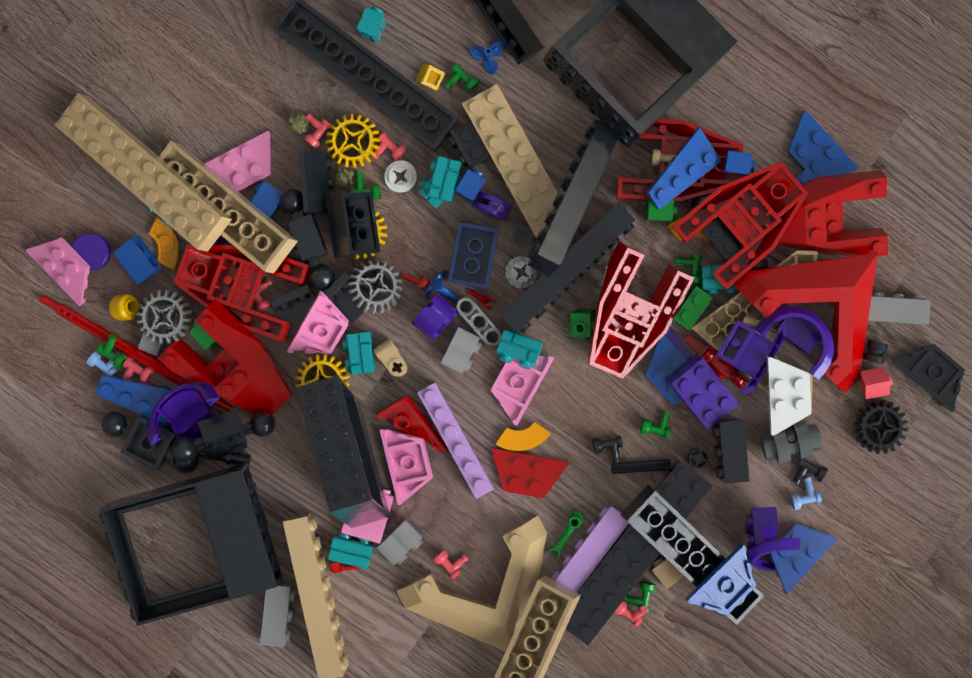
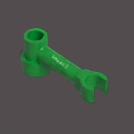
(574, 514)

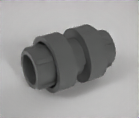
(805, 439)

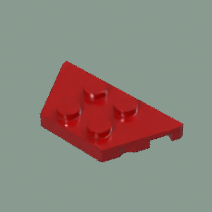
(527, 473)

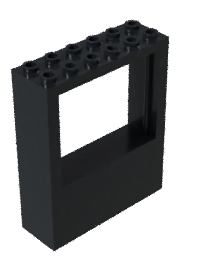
(676, 28)
(343, 452)
(235, 530)

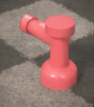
(321, 129)
(385, 142)
(263, 305)
(131, 367)
(452, 569)
(634, 617)

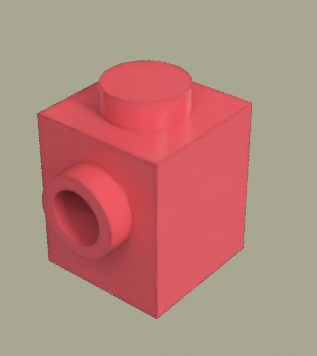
(875, 382)

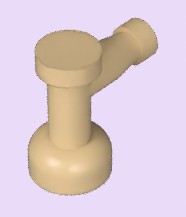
(658, 157)

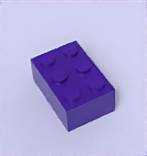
(702, 391)

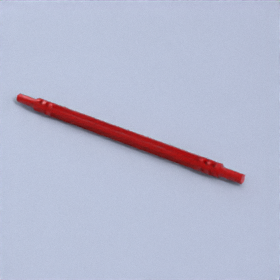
(121, 345)

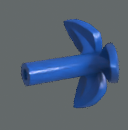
(480, 53)
(438, 285)

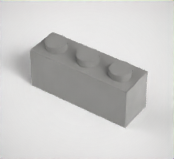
(899, 309)
(277, 615)

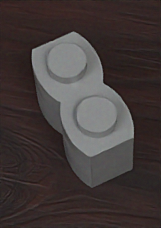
(460, 350)
(400, 542)

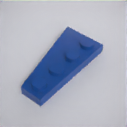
(683, 170)
(132, 395)

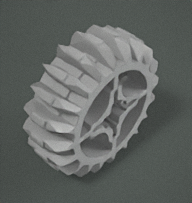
(381, 289)
(151, 304)

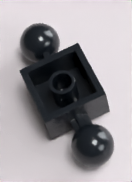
(309, 237)
(722, 239)
(222, 435)
(138, 445)

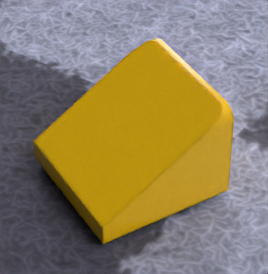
(430, 77)

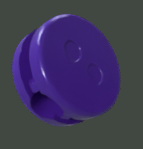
(493, 206)
(93, 250)

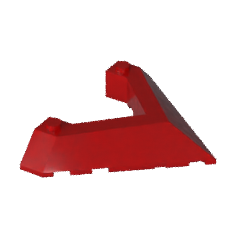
(842, 281)

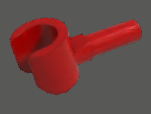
(422, 282)
(484, 299)
(337, 568)

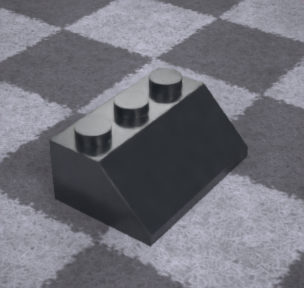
(315, 181)
(352, 224)

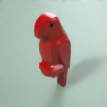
(720, 368)

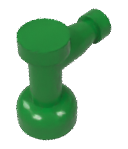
(458, 73)
(375, 189)
(694, 263)
(106, 350)
(662, 429)
(647, 588)

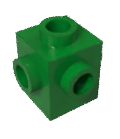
(582, 323)

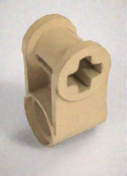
(389, 355)

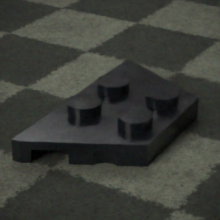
(934, 373)

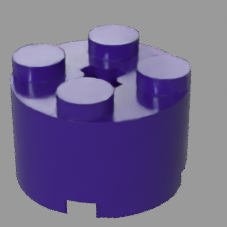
(435, 317)

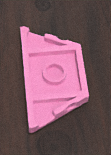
(245, 163)
(63, 266)
(320, 328)
(518, 385)
(406, 462)

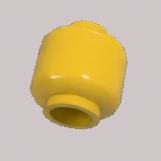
(124, 307)

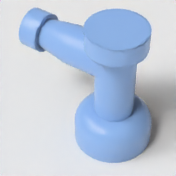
(95, 360)
(811, 496)

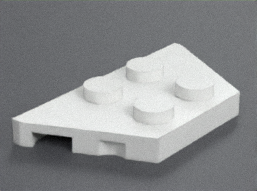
(787, 394)

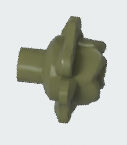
(297, 122)
(343, 177)

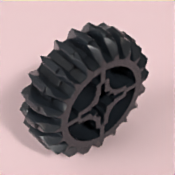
(897, 428)

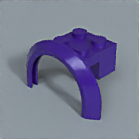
(804, 332)
(748, 352)
(183, 410)
(762, 527)

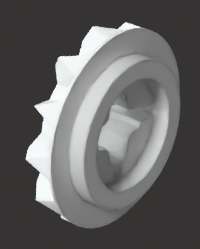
(400, 166)
(523, 281)

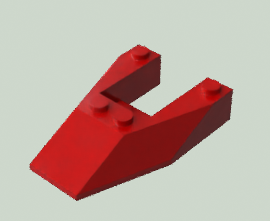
(672, 137)
(755, 212)
(820, 216)
(234, 282)
(627, 323)
(239, 372)

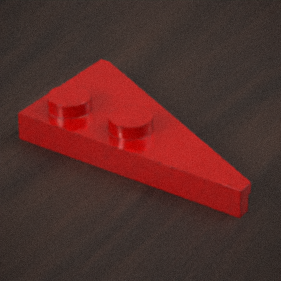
(408, 418)

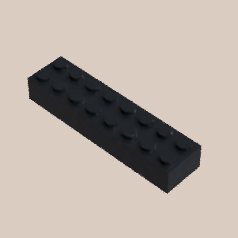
(572, 199)
(574, 263)
(680, 543)

